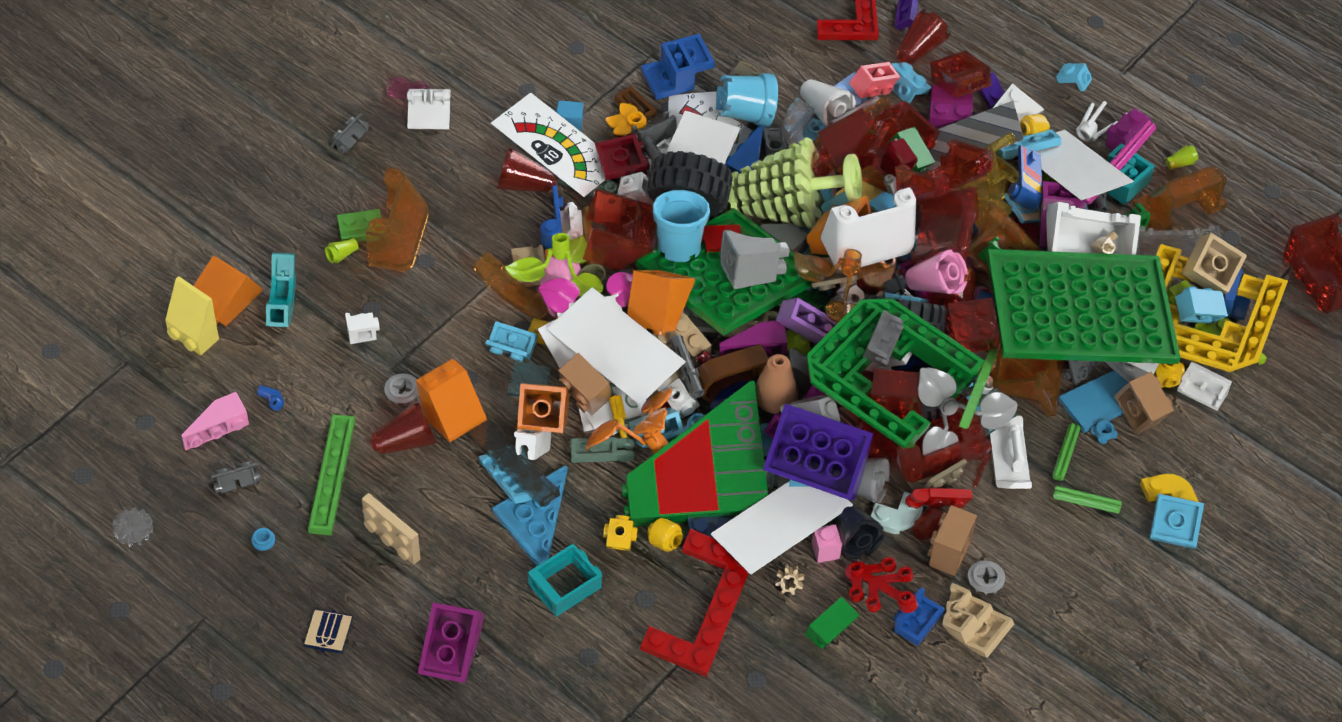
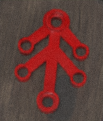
(860, 572)

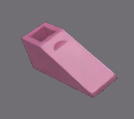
(217, 420)

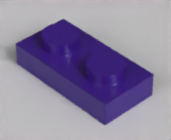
(905, 13)
(993, 93)

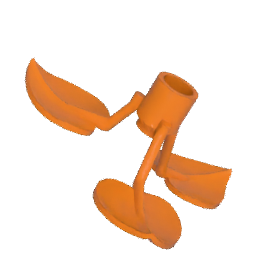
(650, 427)

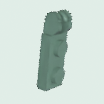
(602, 452)

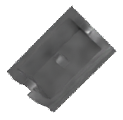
(884, 339)

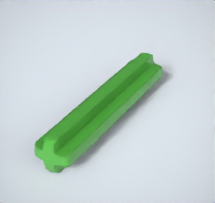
(1066, 452)
(1087, 499)

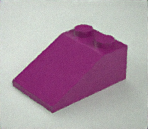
(947, 109)
(768, 334)
(450, 642)

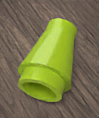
(1184, 157)
(340, 250)

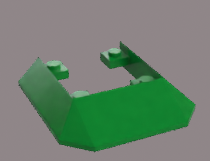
(838, 363)

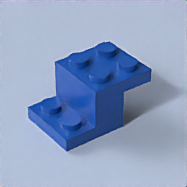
(677, 66)

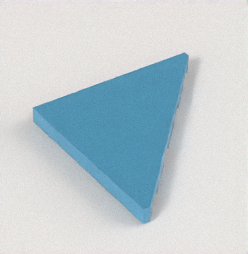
(532, 524)

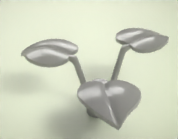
(936, 389)

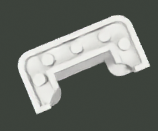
(1076, 228)
(875, 235)

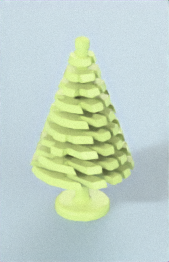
(788, 188)

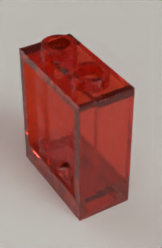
(958, 85)

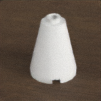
(827, 100)

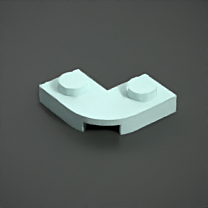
(896, 520)

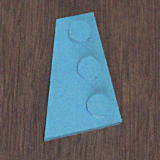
(508, 485)

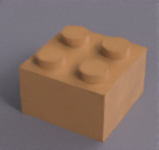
(584, 384)
(1144, 402)
(951, 540)

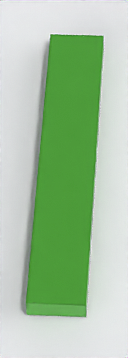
(331, 475)

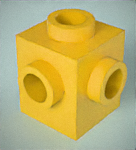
(1169, 374)
(620, 542)

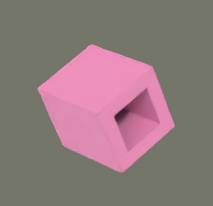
(826, 544)

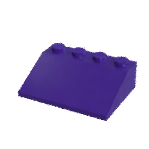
(819, 452)

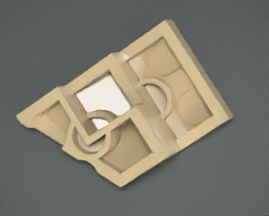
(974, 621)

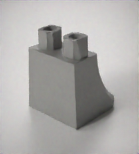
(751, 259)

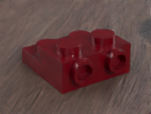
(622, 157)

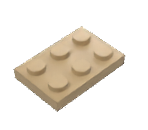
(390, 529)

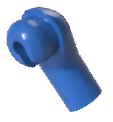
(274, 397)

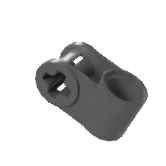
(773, 140)

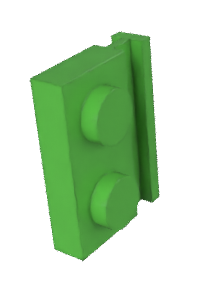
(355, 224)

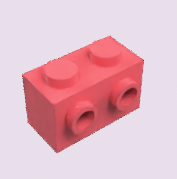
(874, 80)

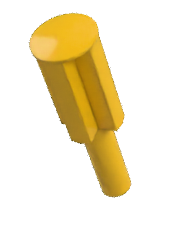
(618, 412)

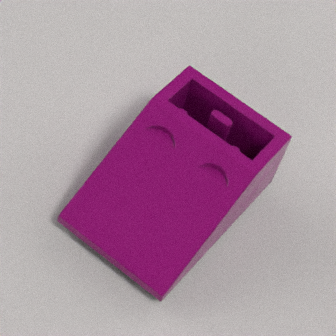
(1052, 193)

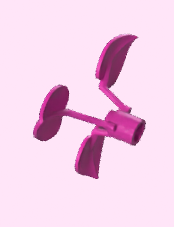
(560, 291)

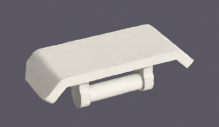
(1010, 456)

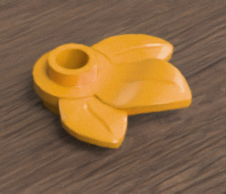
(626, 119)

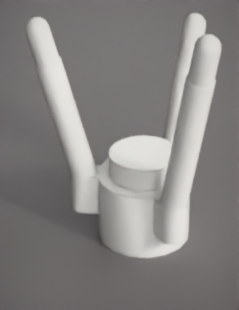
(1088, 129)

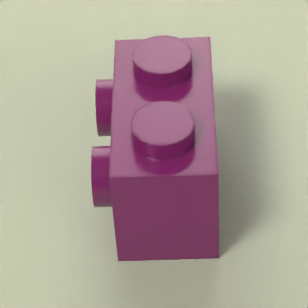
(1125, 128)

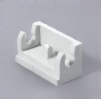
(1204, 386)
(536, 441)

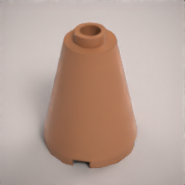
(776, 385)

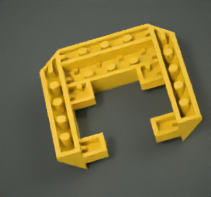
(1237, 344)

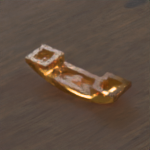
(509, 288)

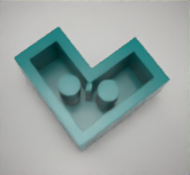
(1137, 170)

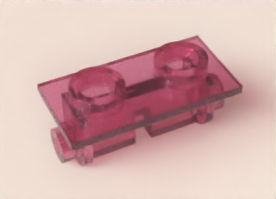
(401, 87)

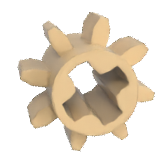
(793, 584)

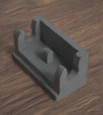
(658, 131)

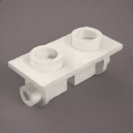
(571, 221)

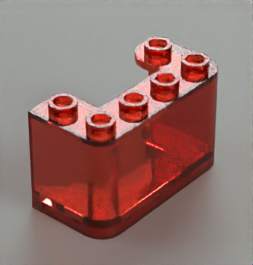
(1316, 258)
(915, 466)

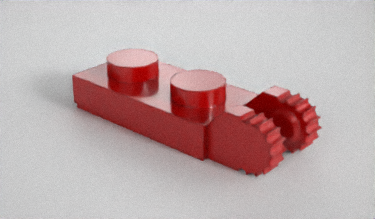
(938, 497)

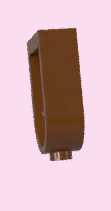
(730, 364)

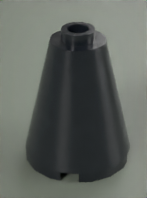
(858, 532)

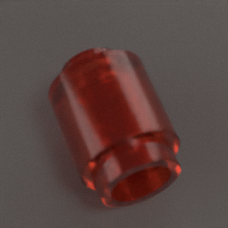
(927, 523)

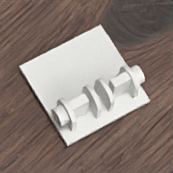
(428, 109)

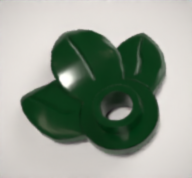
(815, 298)

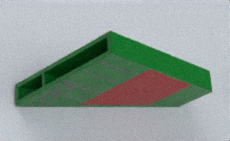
(704, 470)

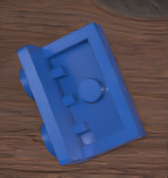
(1236, 305)
(917, 624)

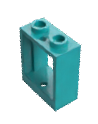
(539, 584)

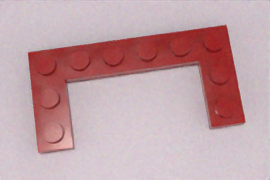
(863, 28)
(700, 655)

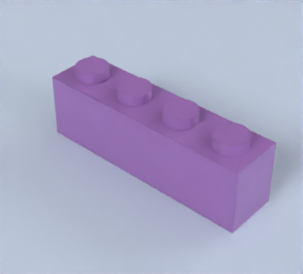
(805, 320)

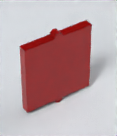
(713, 236)

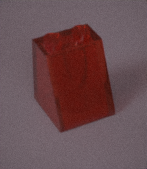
(849, 136)

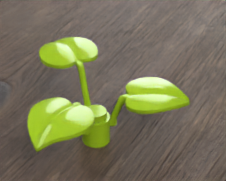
(532, 269)

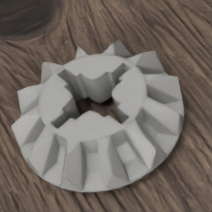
(396, 383)
(995, 575)

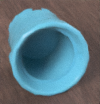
(748, 98)
(680, 223)

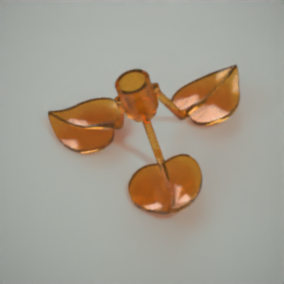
(816, 268)

